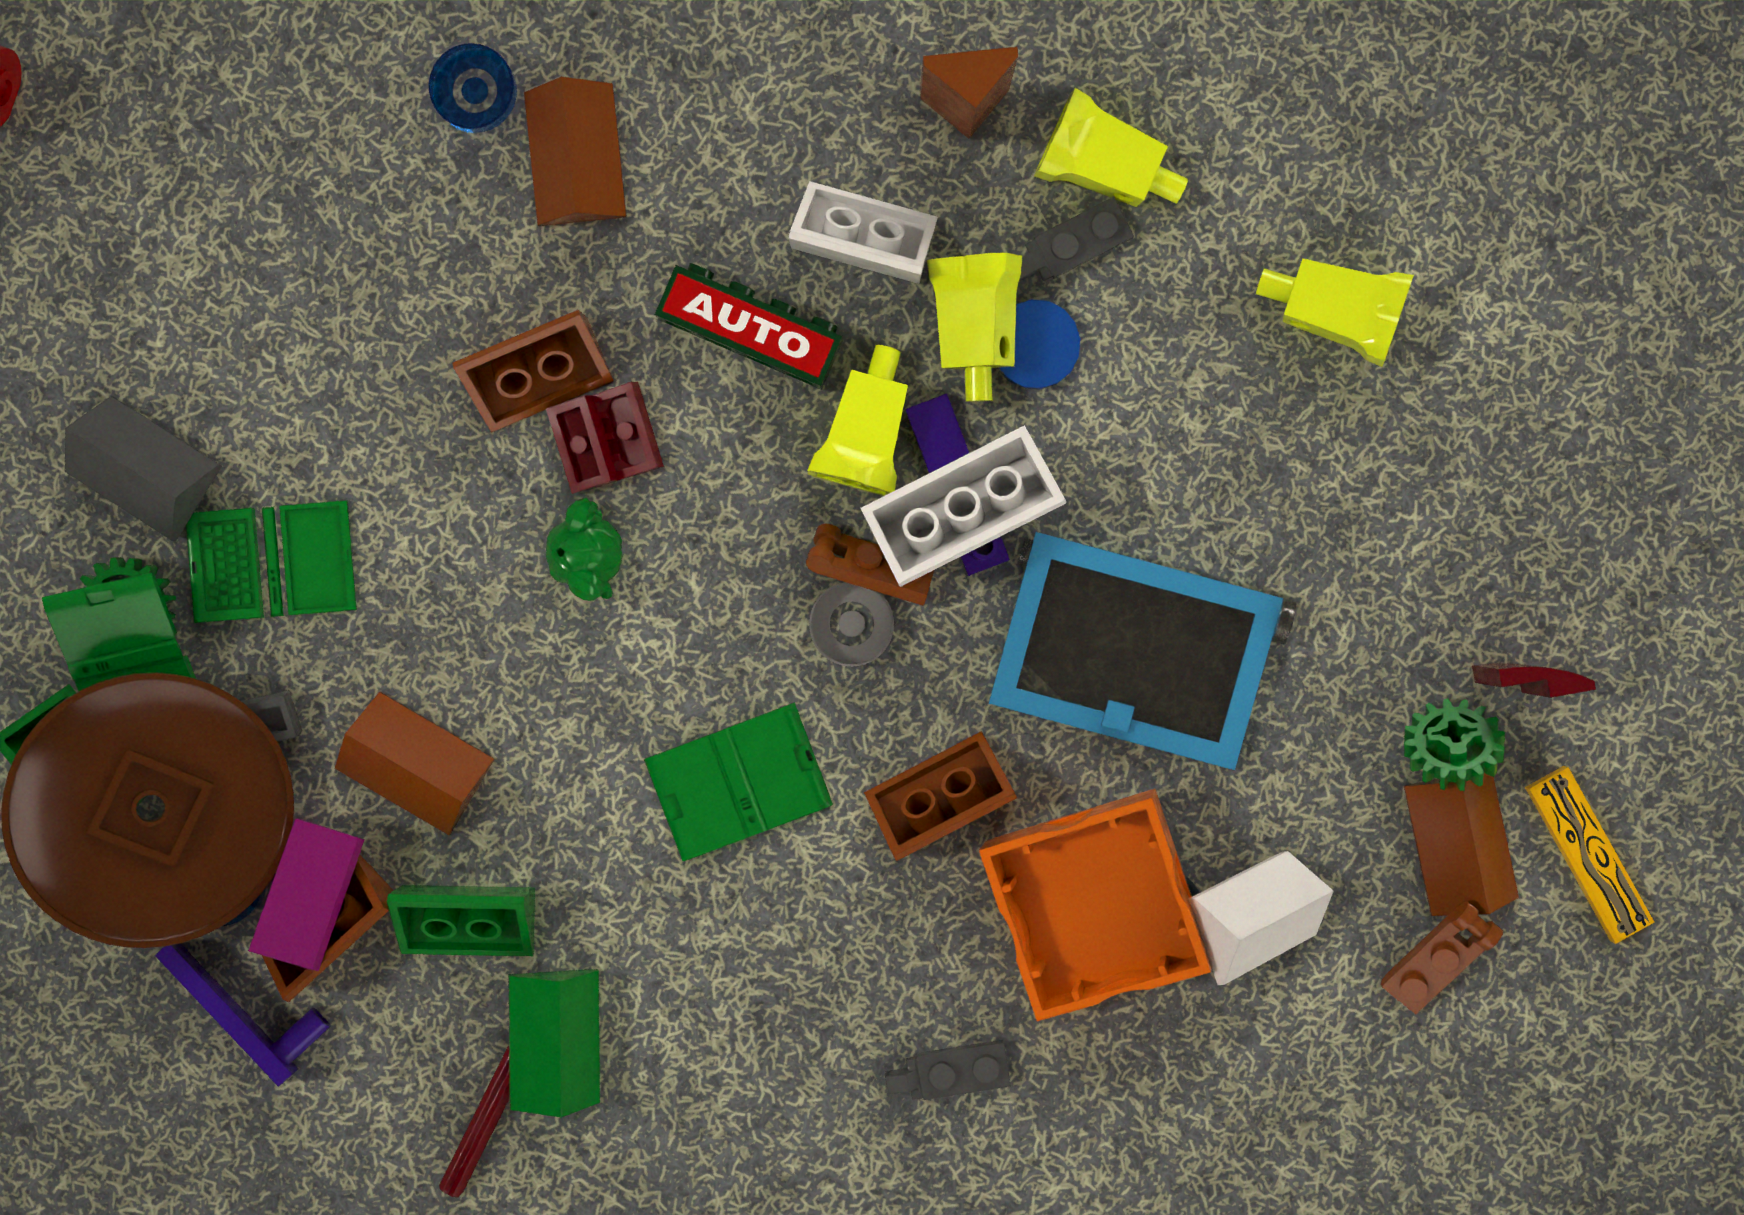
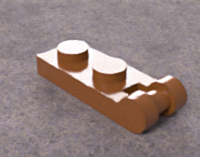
(862, 565)
(1440, 957)

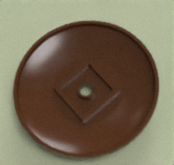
(131, 878)

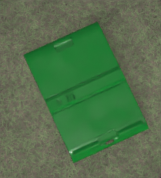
(228, 566)
(116, 630)
(738, 782)

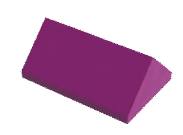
(306, 894)

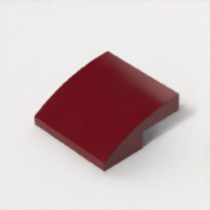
(604, 437)
(1532, 679)

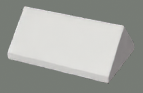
(862, 232)
(1259, 914)

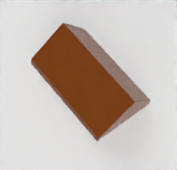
(967, 84)
(574, 151)
(534, 370)
(412, 762)
(939, 795)
(1461, 846)
(361, 909)

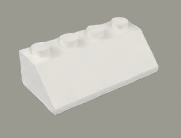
(963, 505)

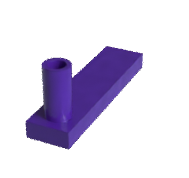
(940, 444)
(272, 1057)

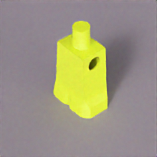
(1106, 155)
(1341, 304)
(976, 315)
(865, 428)

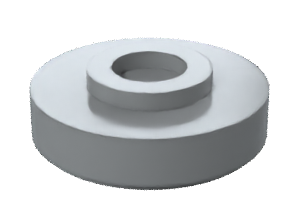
(851, 624)

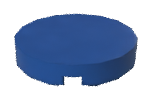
(1044, 345)

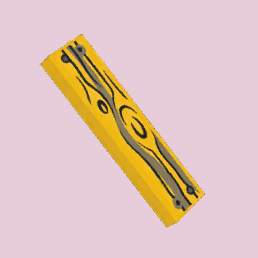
(1589, 854)

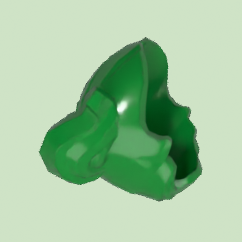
(590, 551)

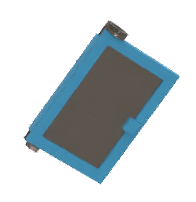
(1137, 649)

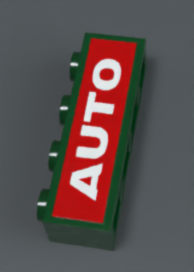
(749, 326)

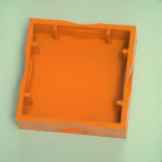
(1096, 905)

